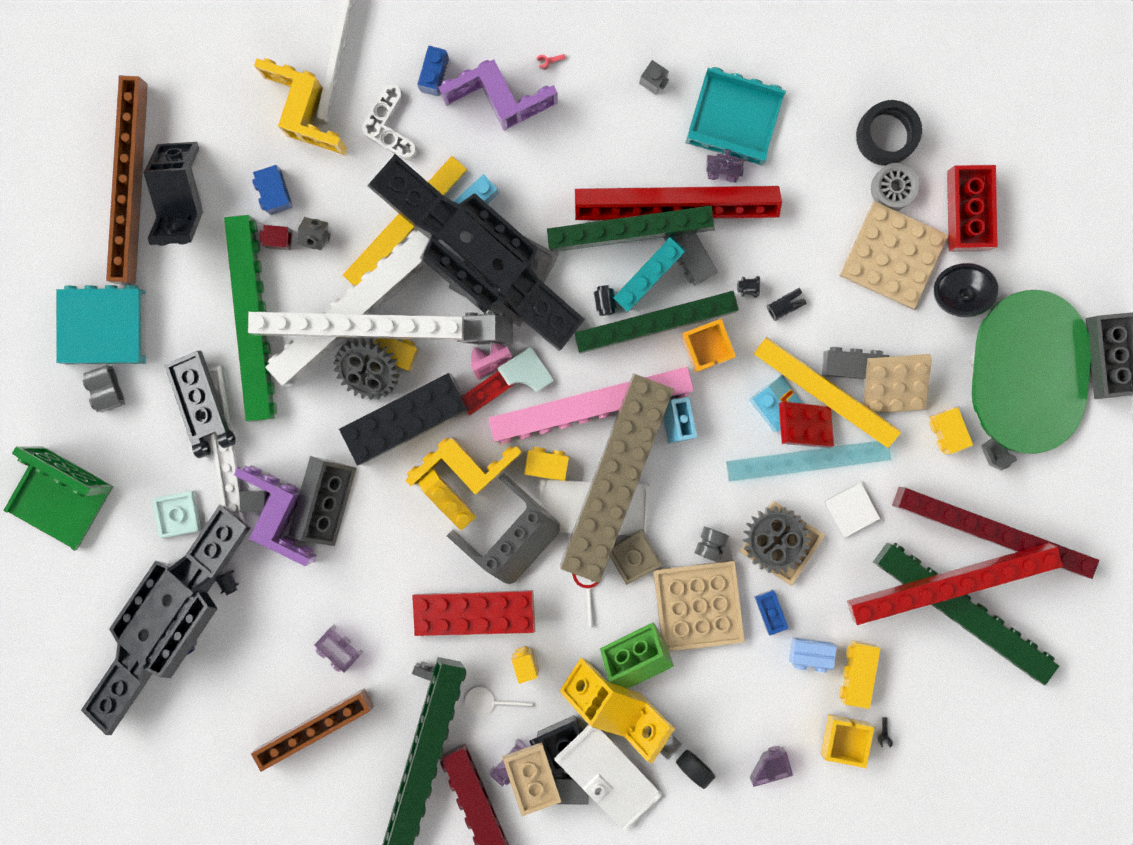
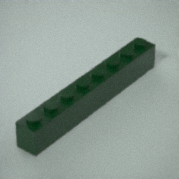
(631, 229)
(656, 322)

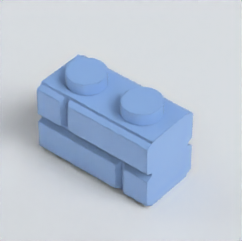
(812, 653)

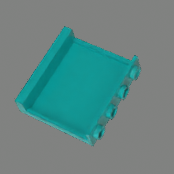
(735, 115)
(99, 325)

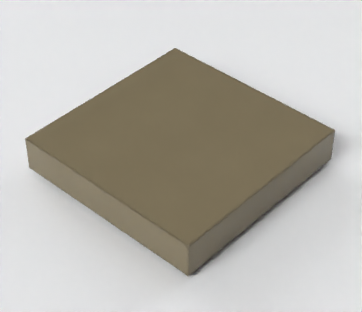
(634, 557)

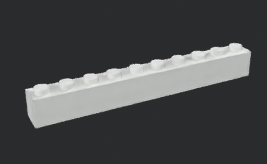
(356, 326)

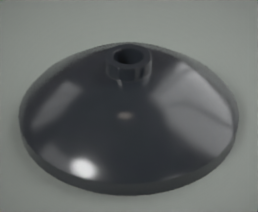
(968, 281)

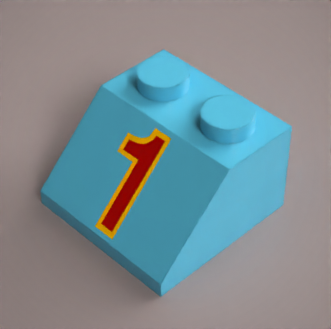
(768, 401)

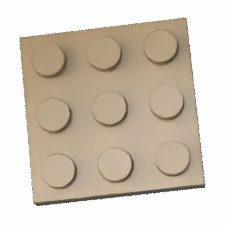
(897, 383)
(792, 574)

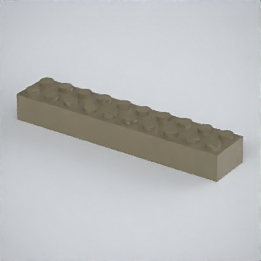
(616, 478)

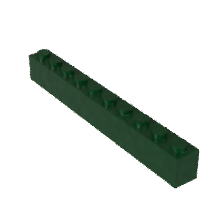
(973, 617)
(425, 752)

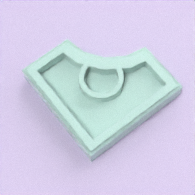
(526, 369)

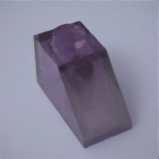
(771, 766)

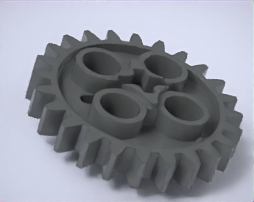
(352, 368)
(789, 553)

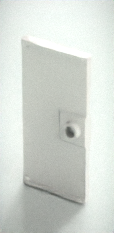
(566, 499)
(608, 776)

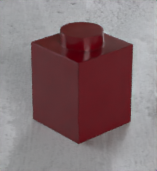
(276, 237)

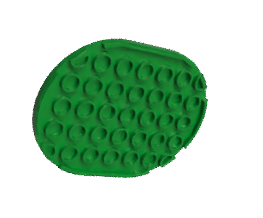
(1031, 371)

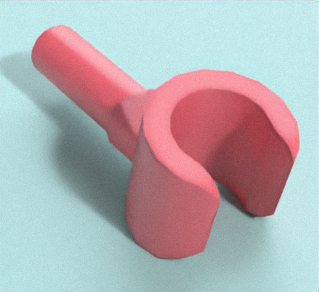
(549, 60)

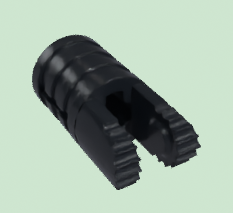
(784, 306)

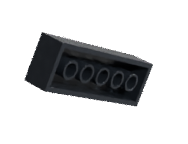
(404, 419)

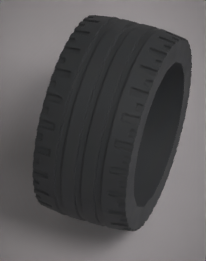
(908, 118)

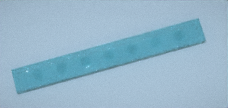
(807, 460)

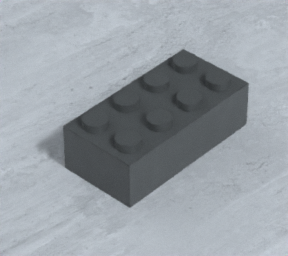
(1111, 354)

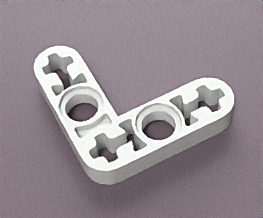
(382, 130)

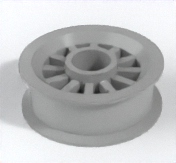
(906, 172)

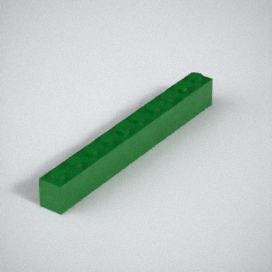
(247, 298)

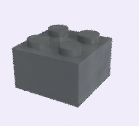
(487, 328)

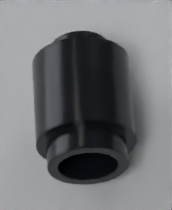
(604, 300)

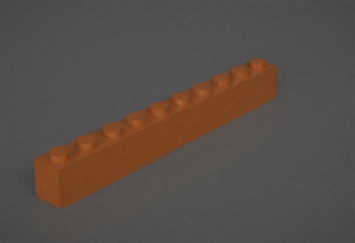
(127, 180)

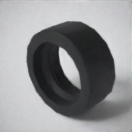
(695, 769)

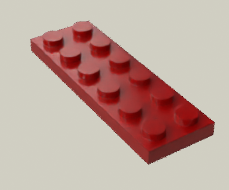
(474, 613)

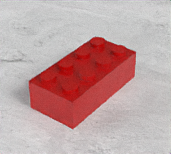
(972, 208)

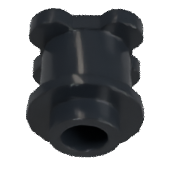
(749, 286)
(227, 583)

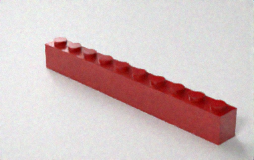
(725, 201)
(954, 583)

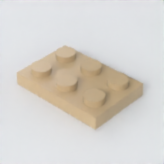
(531, 779)

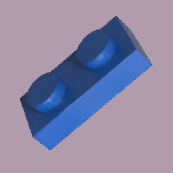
(771, 612)

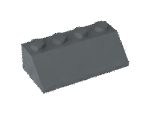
(322, 501)

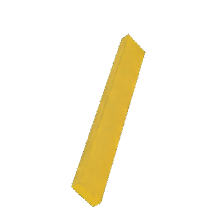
(399, 227)
(827, 392)

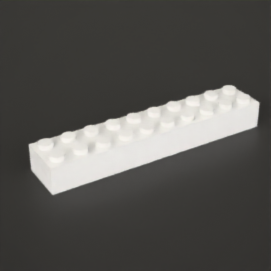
(365, 298)

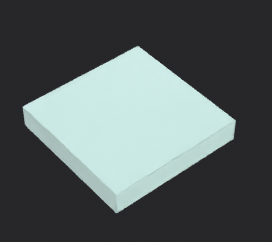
(176, 514)

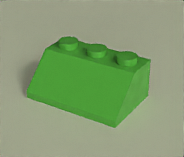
(636, 657)

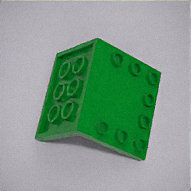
(56, 495)

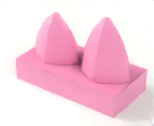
(486, 364)

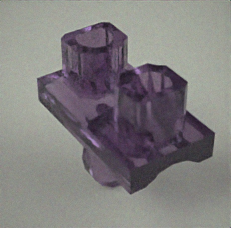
(726, 165)

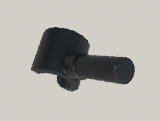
(884, 736)

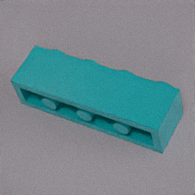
(650, 273)

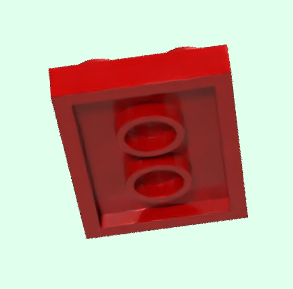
(806, 425)

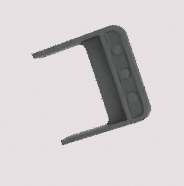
(519, 544)

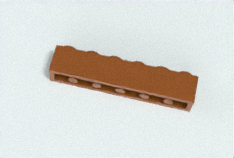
(312, 730)

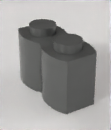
(103, 389)

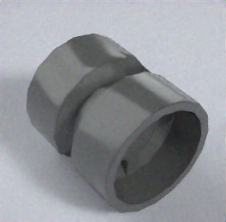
(711, 544)

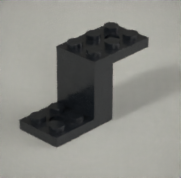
(173, 193)

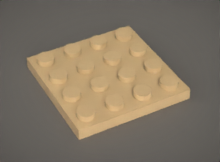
(893, 255)
(699, 605)

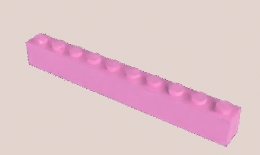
(577, 408)

